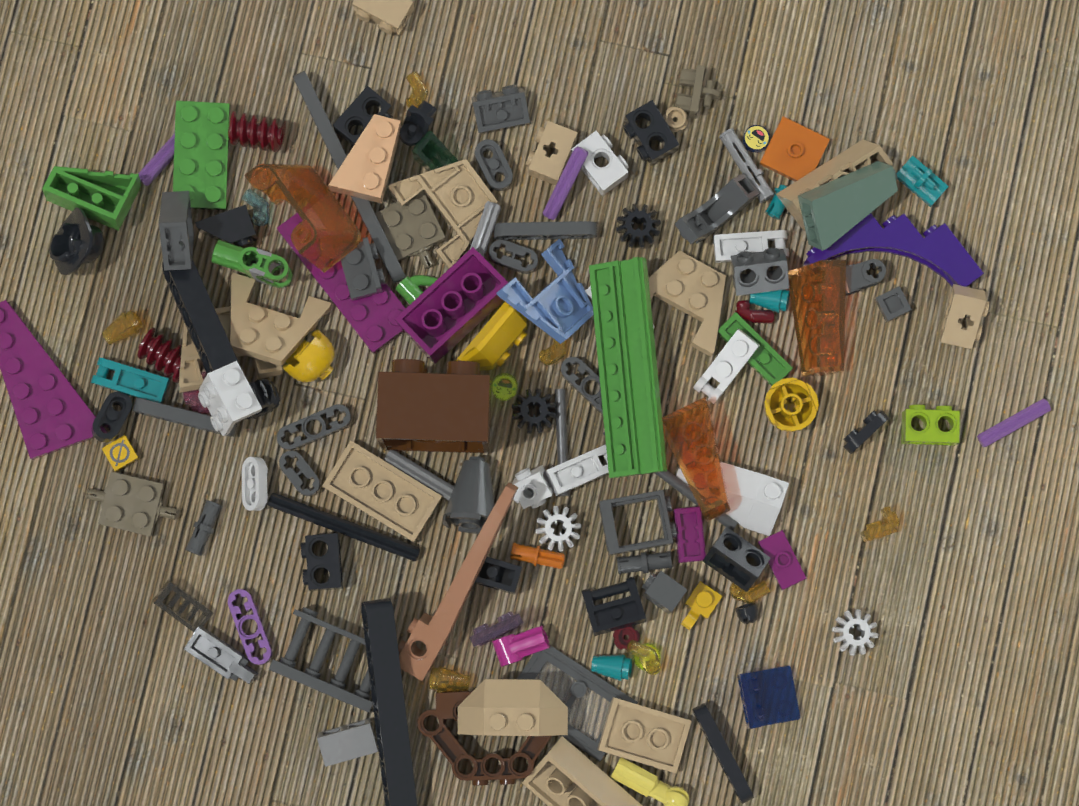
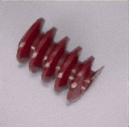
(256, 133)
(161, 354)

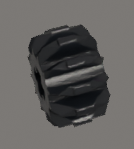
(637, 235)
(267, 396)
(543, 411)

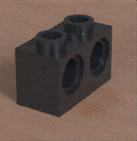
(357, 114)
(657, 130)
(736, 559)
(329, 561)

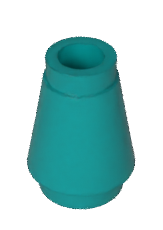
(772, 300)
(612, 666)

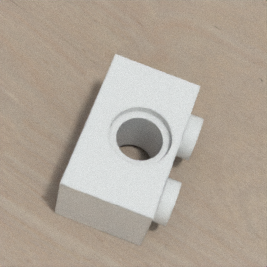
(602, 177)

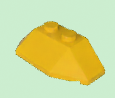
(496, 338)

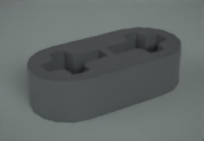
(514, 250)
(295, 477)

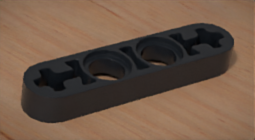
(723, 753)

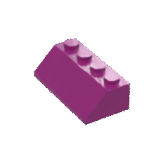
(452, 305)

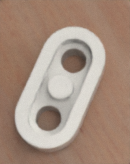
(254, 483)

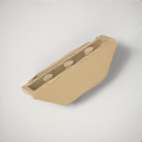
(512, 709)

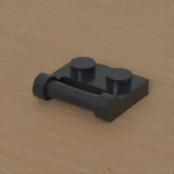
(616, 613)

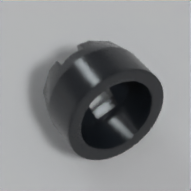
(747, 613)

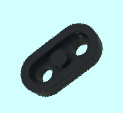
(111, 418)
(873, 422)

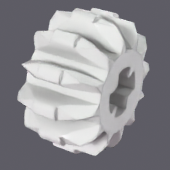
(550, 531)
(848, 638)

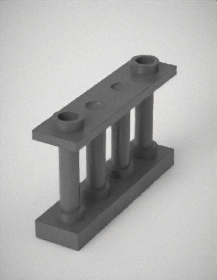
(311, 676)

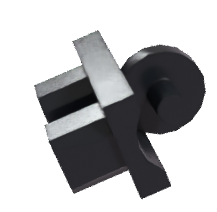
(417, 123)

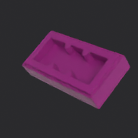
(689, 534)
(782, 560)

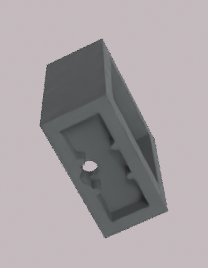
(176, 230)
(664, 507)

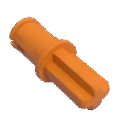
(537, 556)

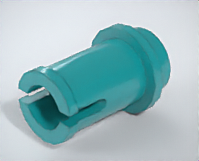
(776, 207)

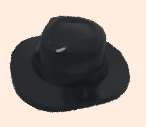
(75, 243)

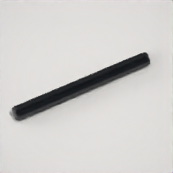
(343, 527)

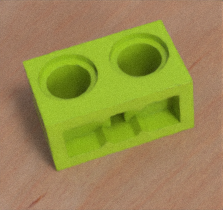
(930, 433)

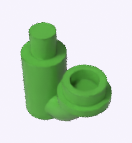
(409, 286)

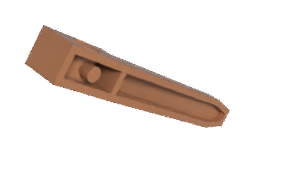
(436, 629)

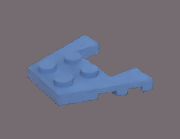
(557, 308)

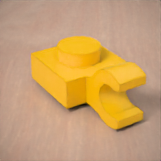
(702, 602)

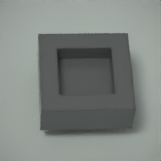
(893, 304)

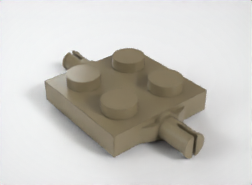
(411, 228)
(131, 503)

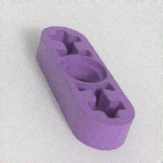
(235, 610)

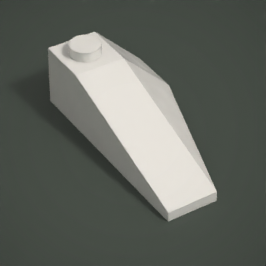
(752, 497)

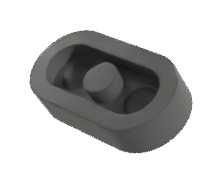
(495, 165)

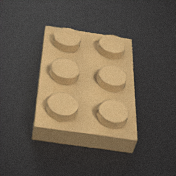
(644, 735)

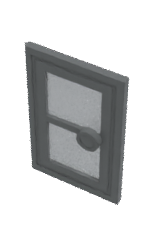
(581, 691)

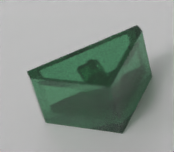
(432, 153)

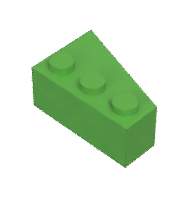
(100, 195)

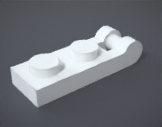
(731, 244)
(727, 365)
(577, 471)

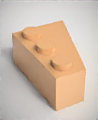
(369, 162)

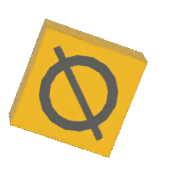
(120, 453)

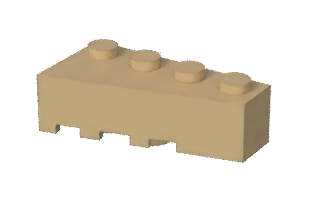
(848, 161)

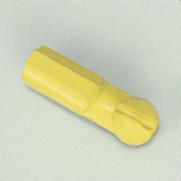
(648, 784)

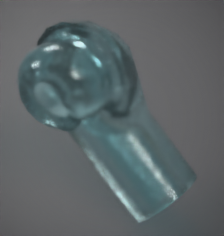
(260, 206)

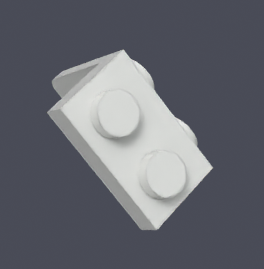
(228, 397)

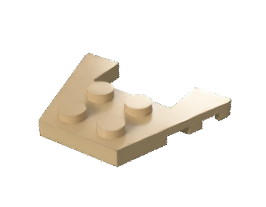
(457, 195)
(695, 291)
(266, 332)
(190, 374)

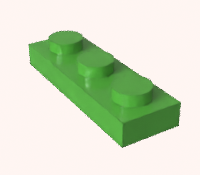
(765, 359)

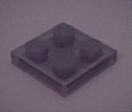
(485, 634)

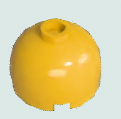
(311, 359)
(791, 405)

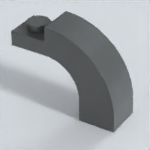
(717, 210)

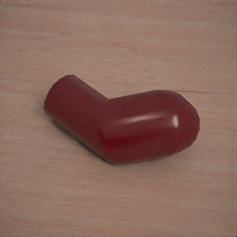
(754, 316)

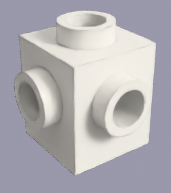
(533, 487)

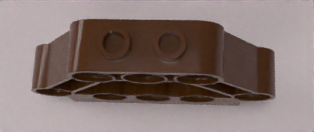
(455, 751)

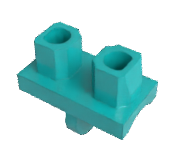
(921, 181)

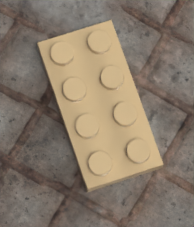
(382, 491)

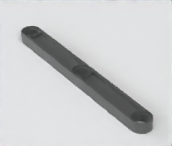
(338, 156)

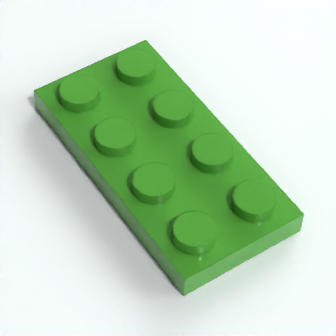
(201, 153)

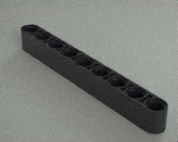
(388, 702)

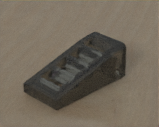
(168, 608)

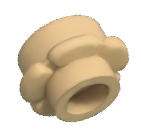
(673, 112)

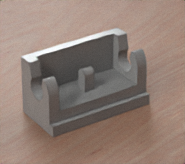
(347, 742)

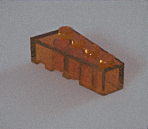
(819, 315)
(696, 451)

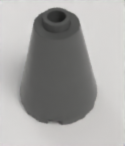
(471, 497)

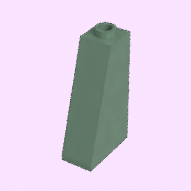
(844, 202)

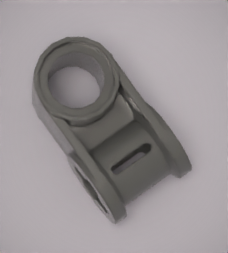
(857, 275)

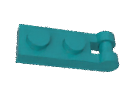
(131, 381)

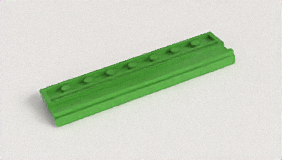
(628, 368)

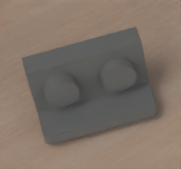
(500, 108)
(361, 271)

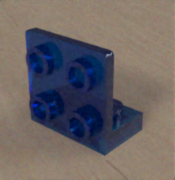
(768, 697)

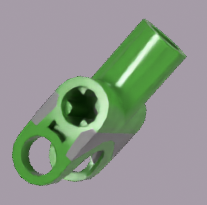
(241, 258)

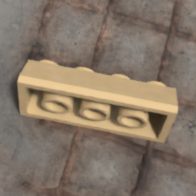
(572, 779)

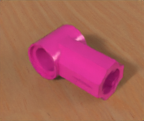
(515, 647)

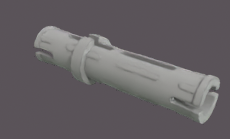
(730, 140)

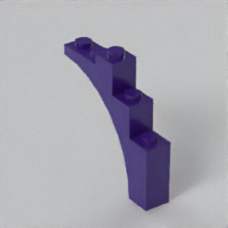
(937, 251)

